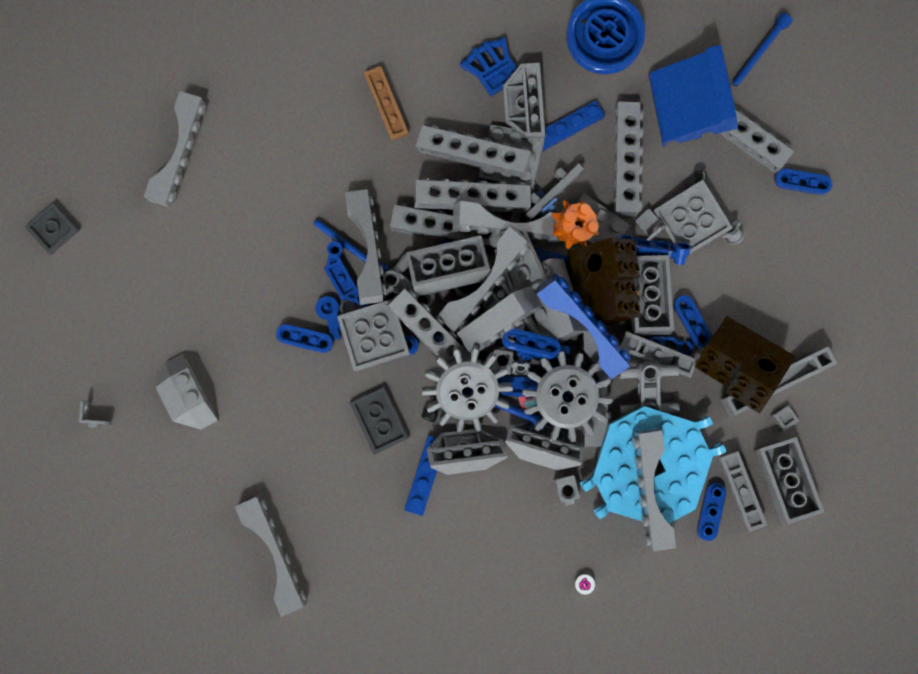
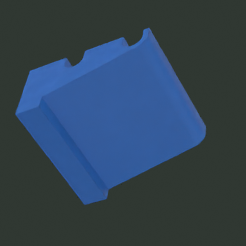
(693, 97)

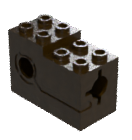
(605, 278)
(744, 363)

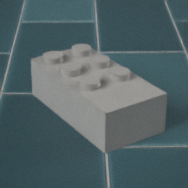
(448, 265)
(654, 297)
(500, 319)
(554, 322)
(789, 481)

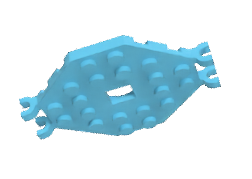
(684, 464)

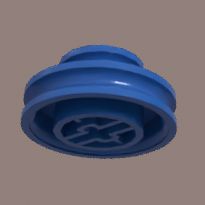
(609, 38)

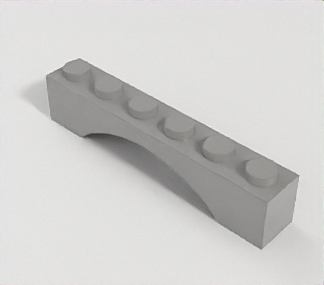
(163, 185)
(473, 216)
(509, 248)
(369, 282)
(590, 351)
(796, 373)
(649, 448)
(287, 594)

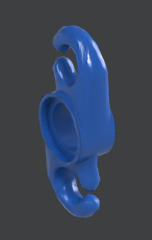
(677, 343)

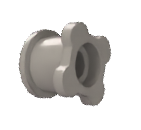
(735, 235)
(520, 366)

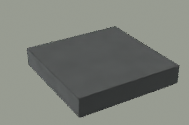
(52, 228)

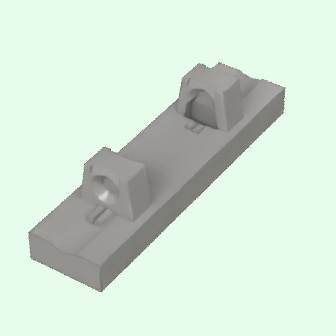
(564, 181)
(657, 353)
(743, 491)

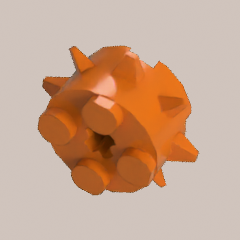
(575, 224)

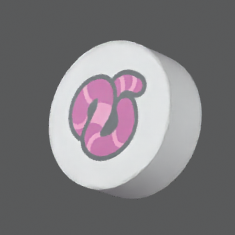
(584, 584)

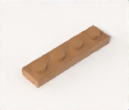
(386, 103)

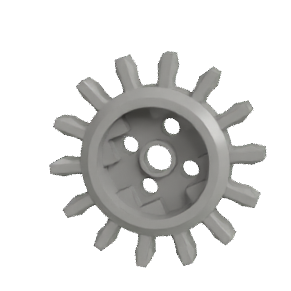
(478, 375)
(550, 406)

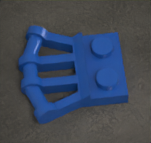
(493, 77)

